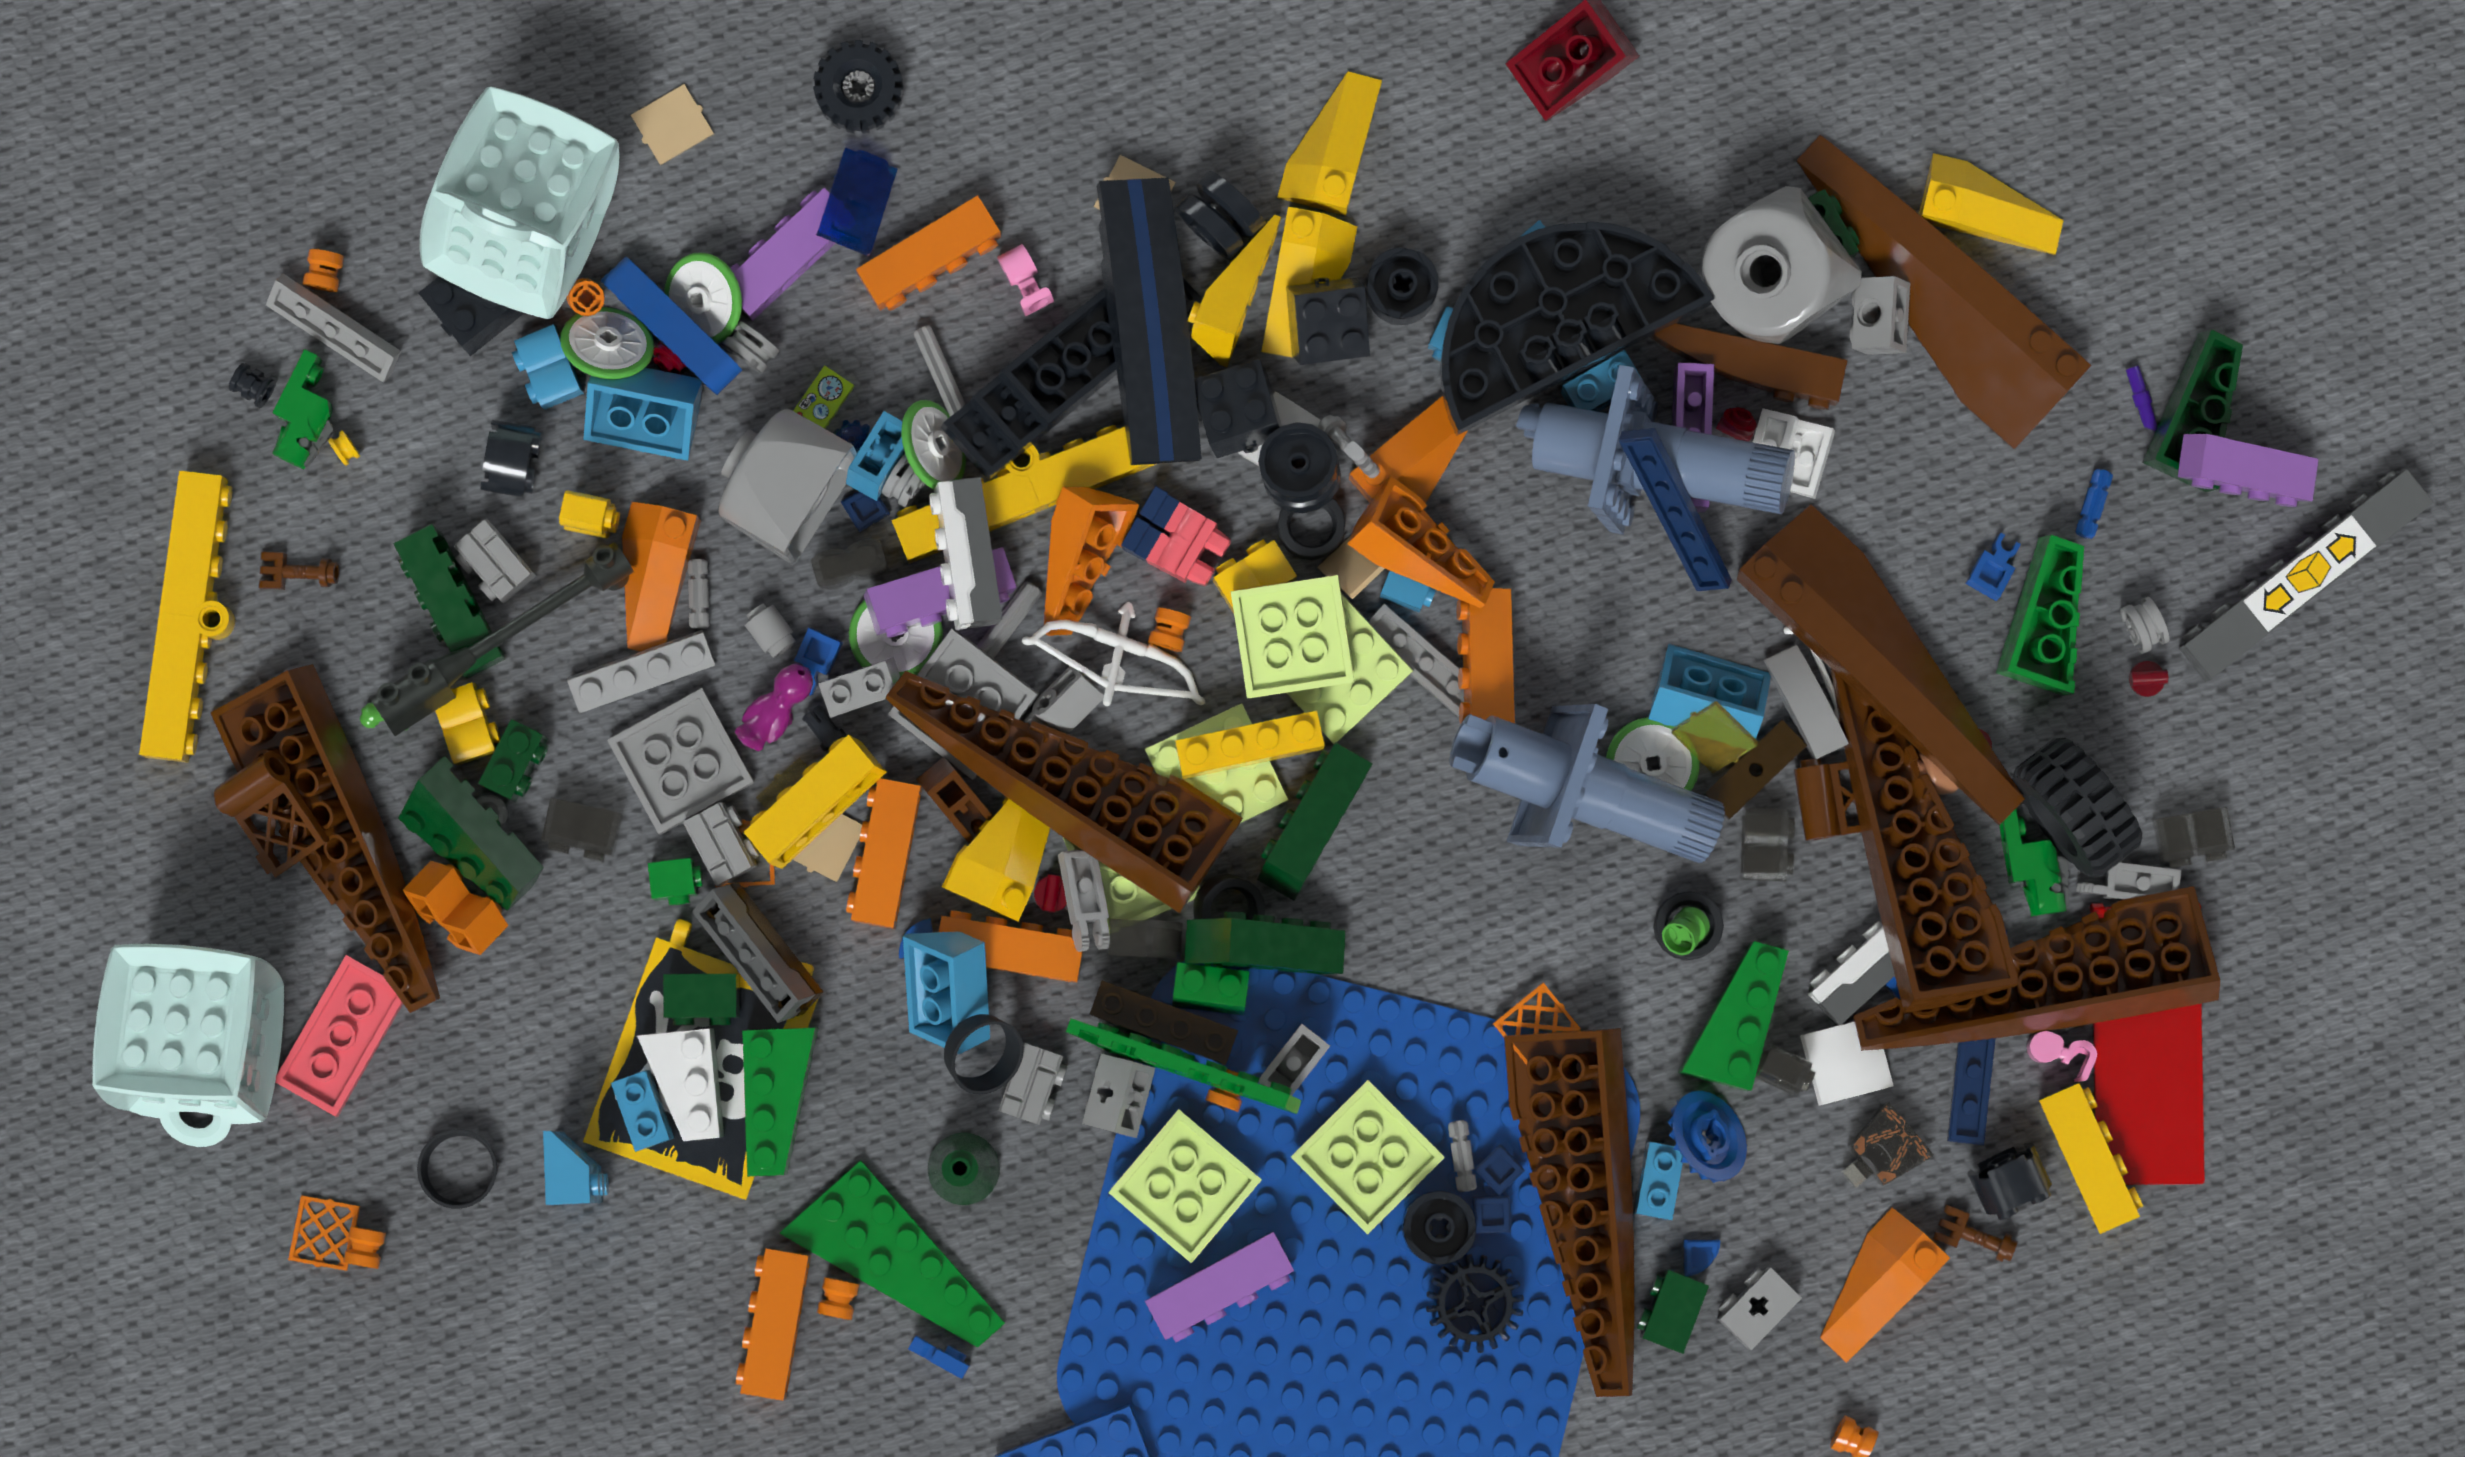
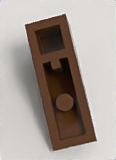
(955, 798)

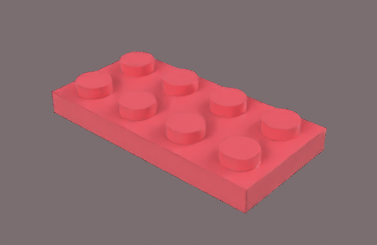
(340, 1037)

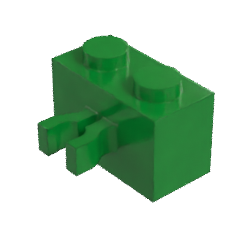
(1210, 988)

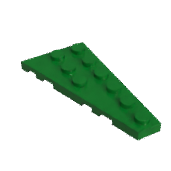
(1183, 1064)
(879, 1243)

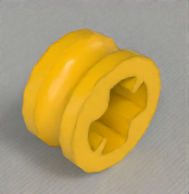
(344, 448)

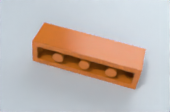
(929, 253)
(1487, 657)
(885, 854)
(1020, 949)
(774, 1325)

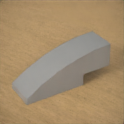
(1805, 702)

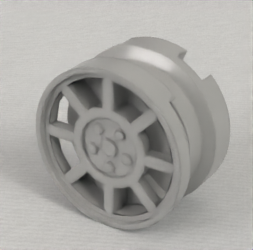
(746, 350)
(903, 483)
(2145, 624)

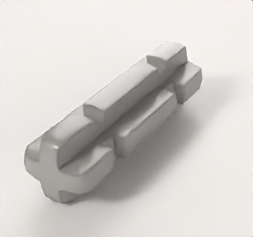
(698, 594)
(1462, 1156)

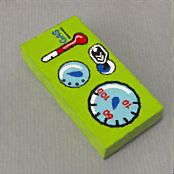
(824, 397)

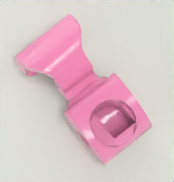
(1020, 271)
(2048, 1046)

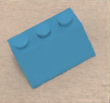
(644, 412)
(1696, 680)
(945, 985)
(571, 1172)

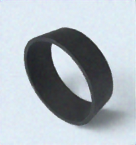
(1001, 1072)
(422, 1168)

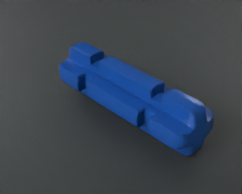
(2094, 503)

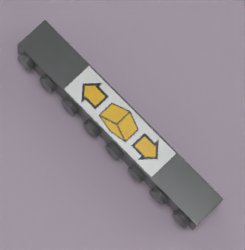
(2306, 574)

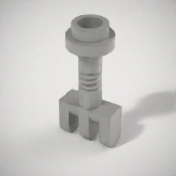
(1336, 429)

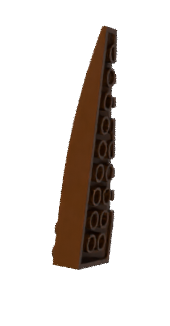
(1974, 329)
(1849, 619)
(1120, 813)
(358, 862)
(1932, 904)
(2133, 962)
(1580, 1162)

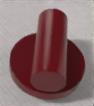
(667, 360)
(1737, 423)
(2147, 678)
(1050, 894)

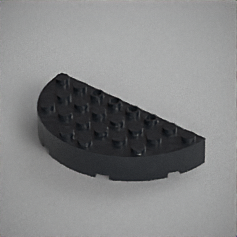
(1556, 309)

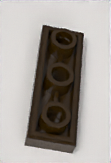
(1771, 754)

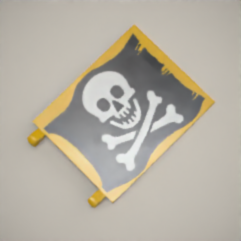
(712, 1161)

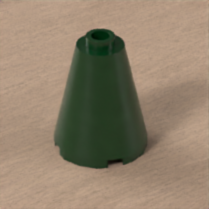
(981, 1172)

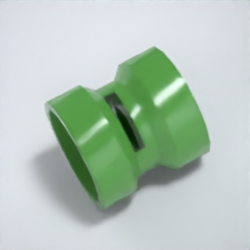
(1685, 930)

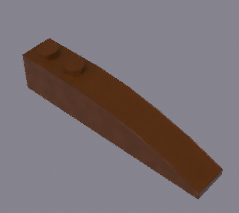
(1760, 364)

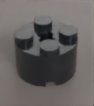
(1407, 266)
(509, 458)
(2011, 1181)
(1460, 1227)

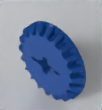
(1727, 1147)

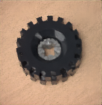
(862, 64)

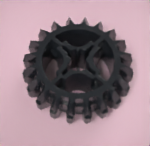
(1445, 1316)

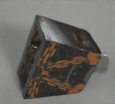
(1885, 1149)

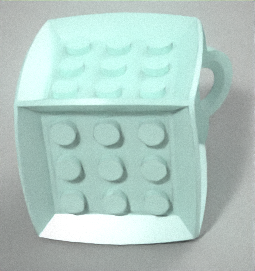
(518, 202)
(188, 1036)

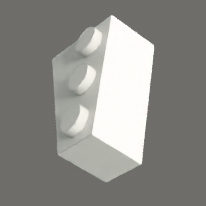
(688, 1080)

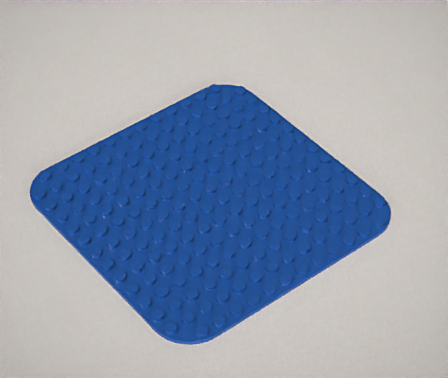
(1347, 1345)

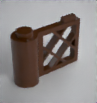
(250, 792)
(1822, 800)

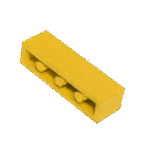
(1249, 744)
(814, 801)
(2090, 1158)

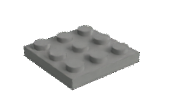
(973, 673)
(680, 761)

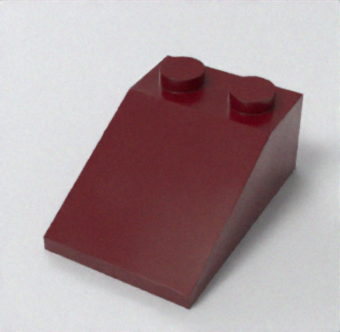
(1572, 58)

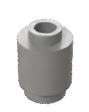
(770, 630)

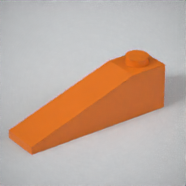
(1413, 455)
(1082, 538)
(1407, 541)
(658, 548)
(1885, 1276)

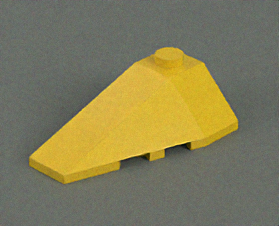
(1329, 155)
(1977, 204)
(1310, 249)
(1223, 308)
(1000, 862)

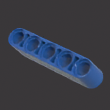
(671, 325)

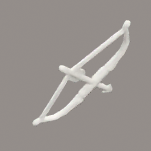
(1112, 673)

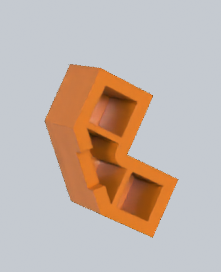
(442, 896)

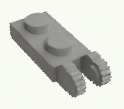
(2133, 881)
(1085, 898)

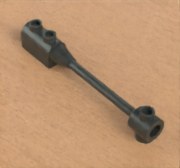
(429, 683)

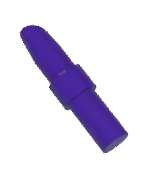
(2141, 398)

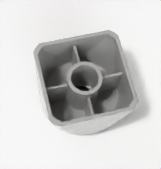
(1811, 258)
(784, 482)

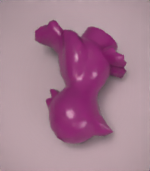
(771, 713)

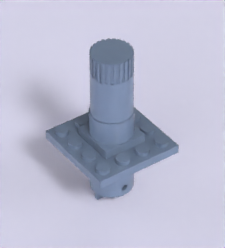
(1710, 466)
(1566, 779)

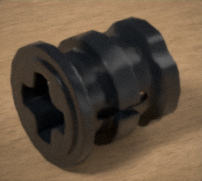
(252, 384)

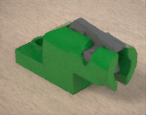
(305, 414)
(2036, 865)

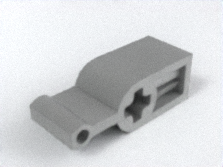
(1066, 701)

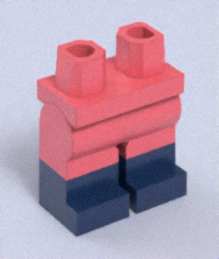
(1187, 539)

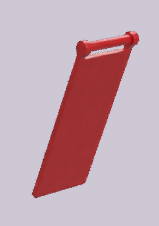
(2152, 1092)

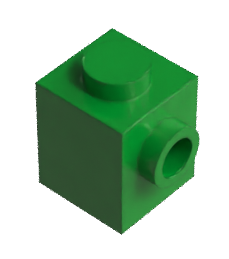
(674, 880)

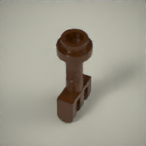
(326, 572)
(2004, 1247)

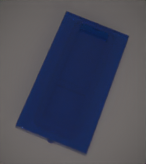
(857, 201)

